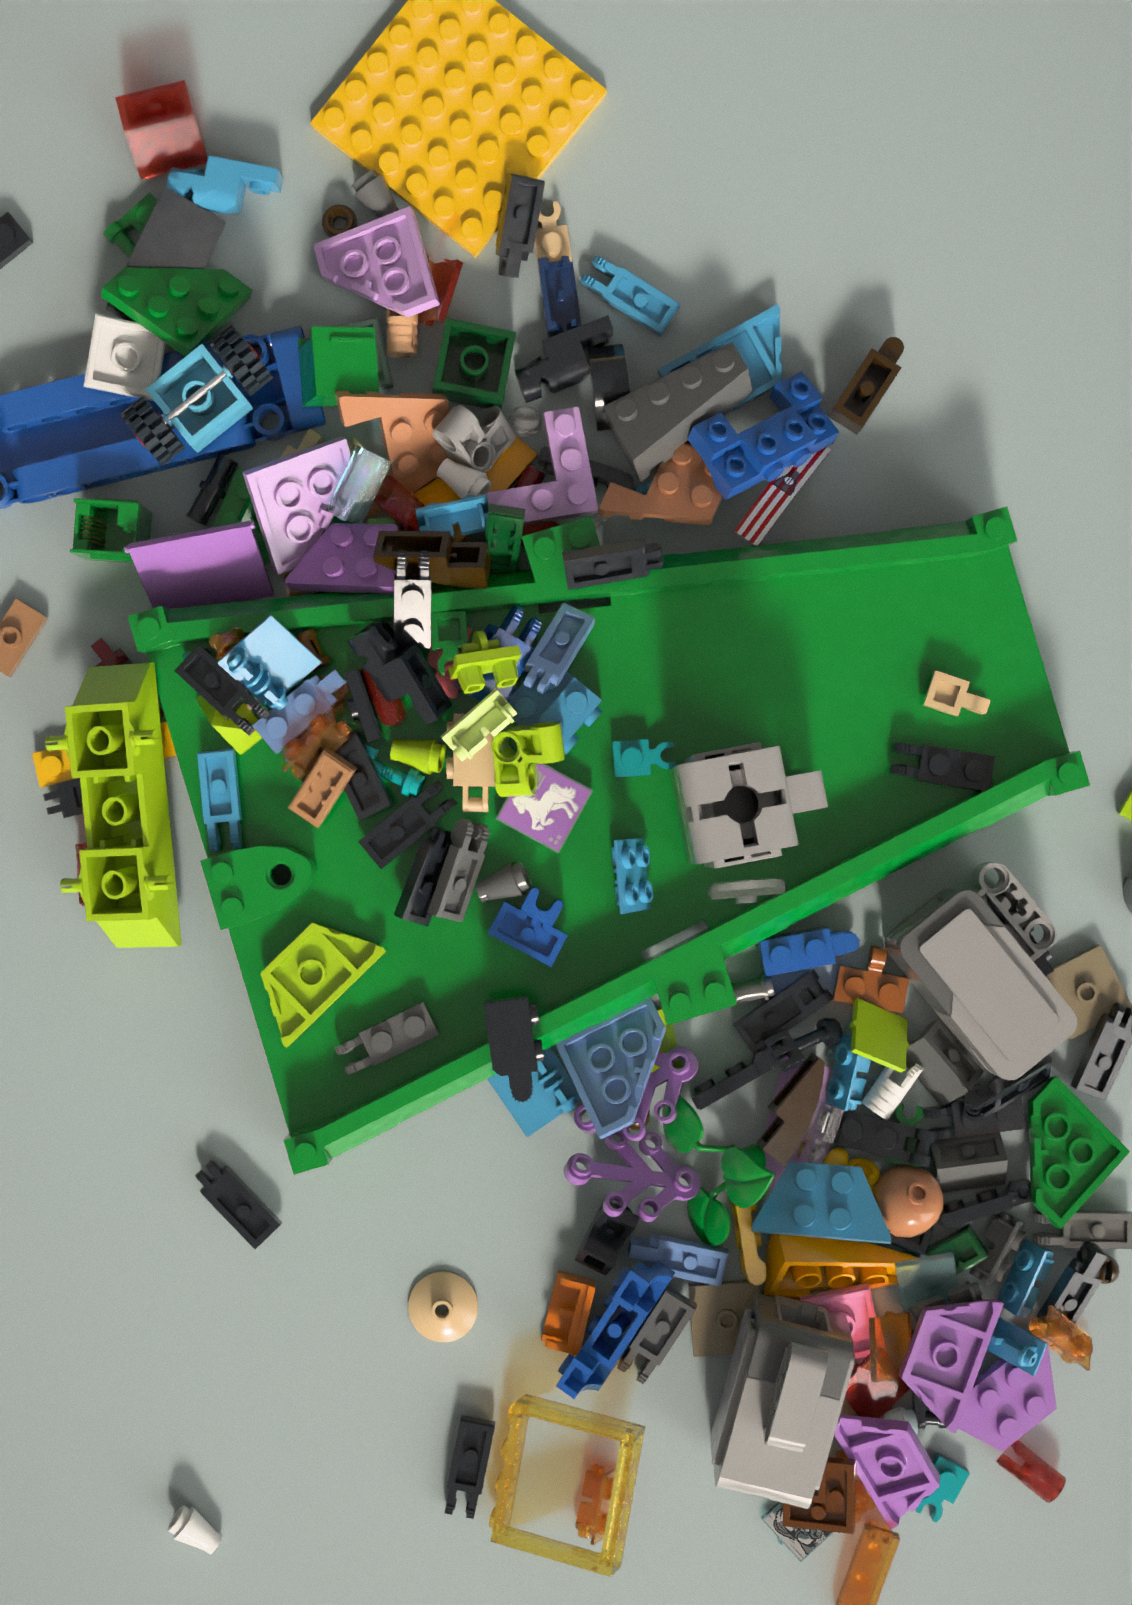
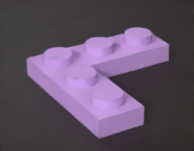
(573, 488)

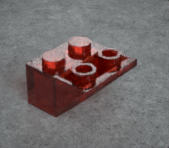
(162, 129)

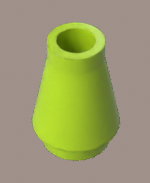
(420, 754)

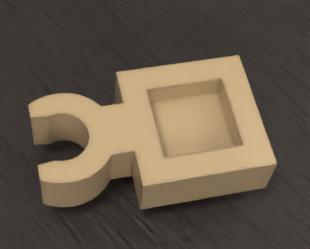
(552, 240)

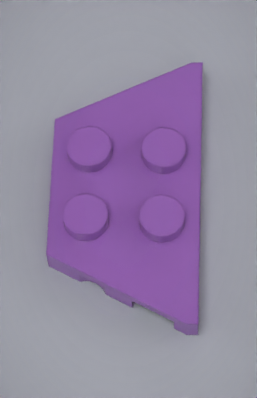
(344, 562)
(948, 1355)
(1008, 1402)
(888, 1463)

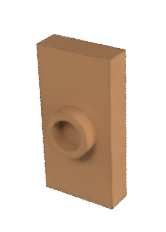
(17, 633)
(322, 787)

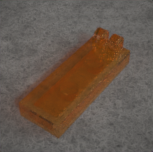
(869, 1565)

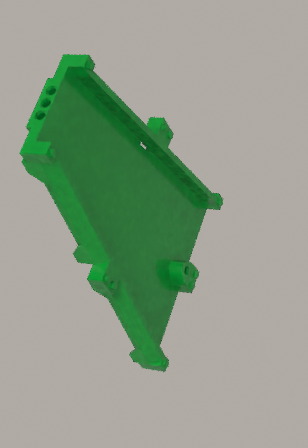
(713, 652)

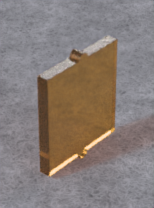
(888, 1344)

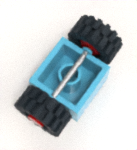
(198, 397)

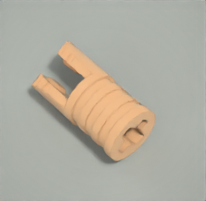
(401, 335)

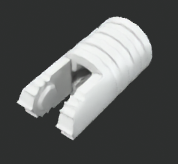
(887, 1094)

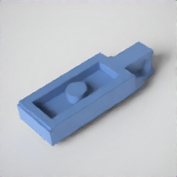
(303, 706)
(686, 1258)

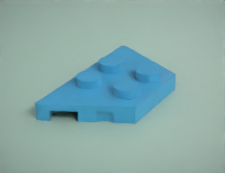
(758, 345)
(823, 1204)

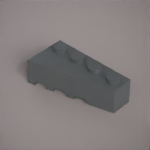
(662, 413)

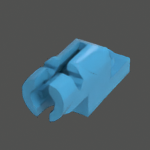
(223, 183)

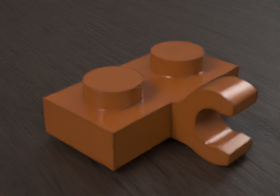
(871, 984)

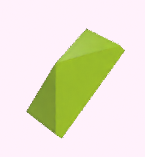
(228, 729)

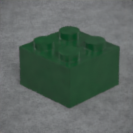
(473, 363)

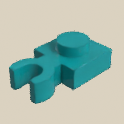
(635, 757)
(951, 1482)

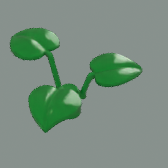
(742, 1168)

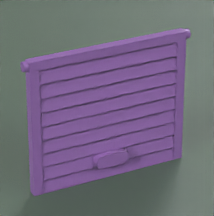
(202, 567)

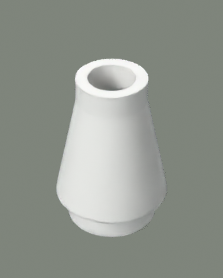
(463, 479)
(194, 1530)

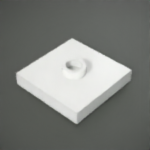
(123, 357)

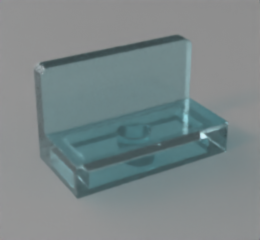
(358, 486)

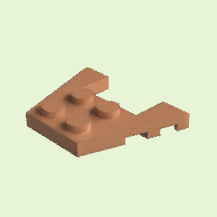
(406, 433)
(678, 493)

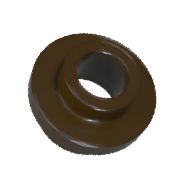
(336, 212)

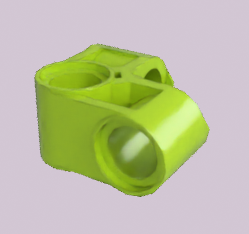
(536, 745)

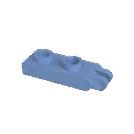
(558, 647)

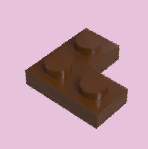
(832, 1505)

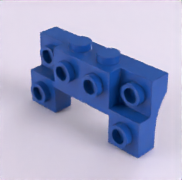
(769, 446)
(609, 1336)

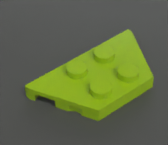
(314, 975)

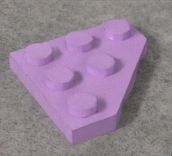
(382, 263)
(293, 499)

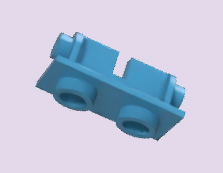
(467, 512)
(844, 1088)
(1030, 1265)
(1017, 1346)

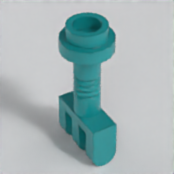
(410, 782)

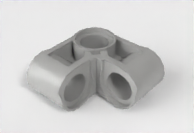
(472, 439)

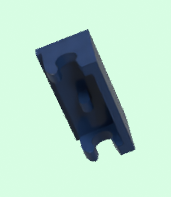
(559, 295)

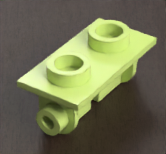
(486, 717)

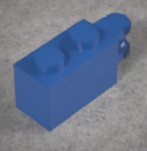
(506, 638)
(804, 949)

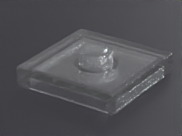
(745, 890)

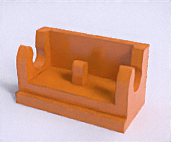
(568, 1312)

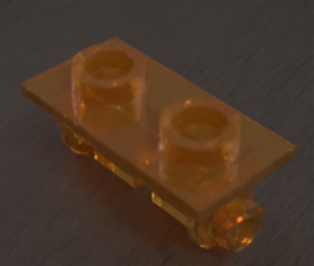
(304, 752)
(1063, 1337)
(593, 1517)

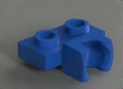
(530, 928)

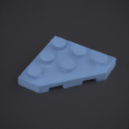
(614, 1064)

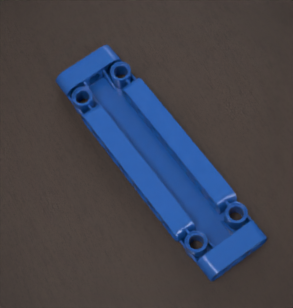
(74, 439)

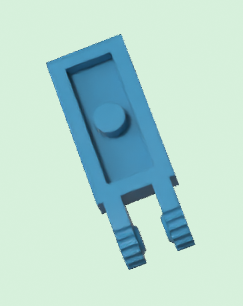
(632, 296)
(220, 795)

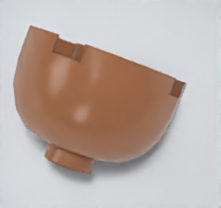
(908, 1200)

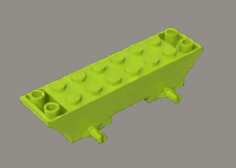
(121, 769)

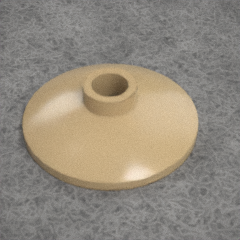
(445, 1289)

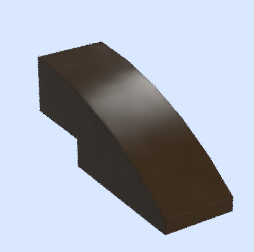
(449, 562)
(795, 1111)

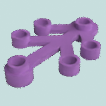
(665, 1073)
(637, 1174)

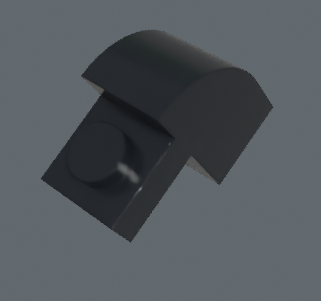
(607, 378)
(605, 1239)

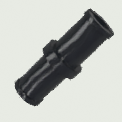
(212, 489)

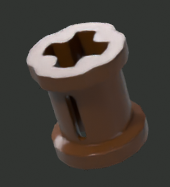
(310, 641)

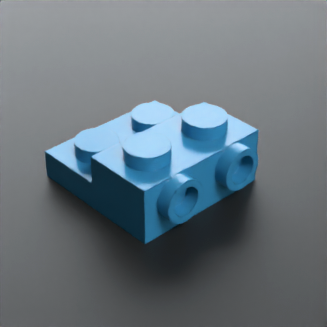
(566, 703)

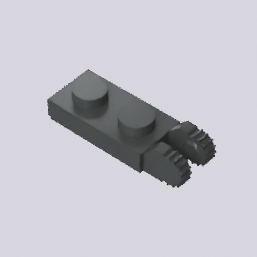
(460, 870)
(391, 1037)
(1102, 1228)
(658, 1332)

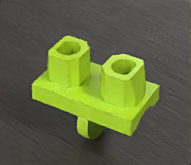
(485, 657)

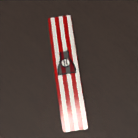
(776, 498)

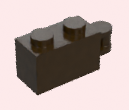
(868, 386)

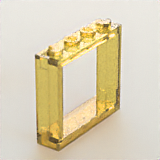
(631, 1442)

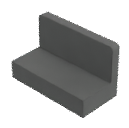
(946, 1064)
(969, 1162)

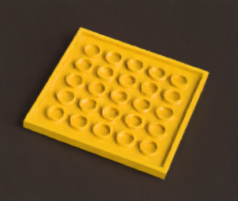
(455, 106)

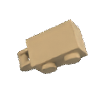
(473, 772)

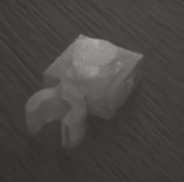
(821, 1130)

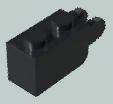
(513, 1043)

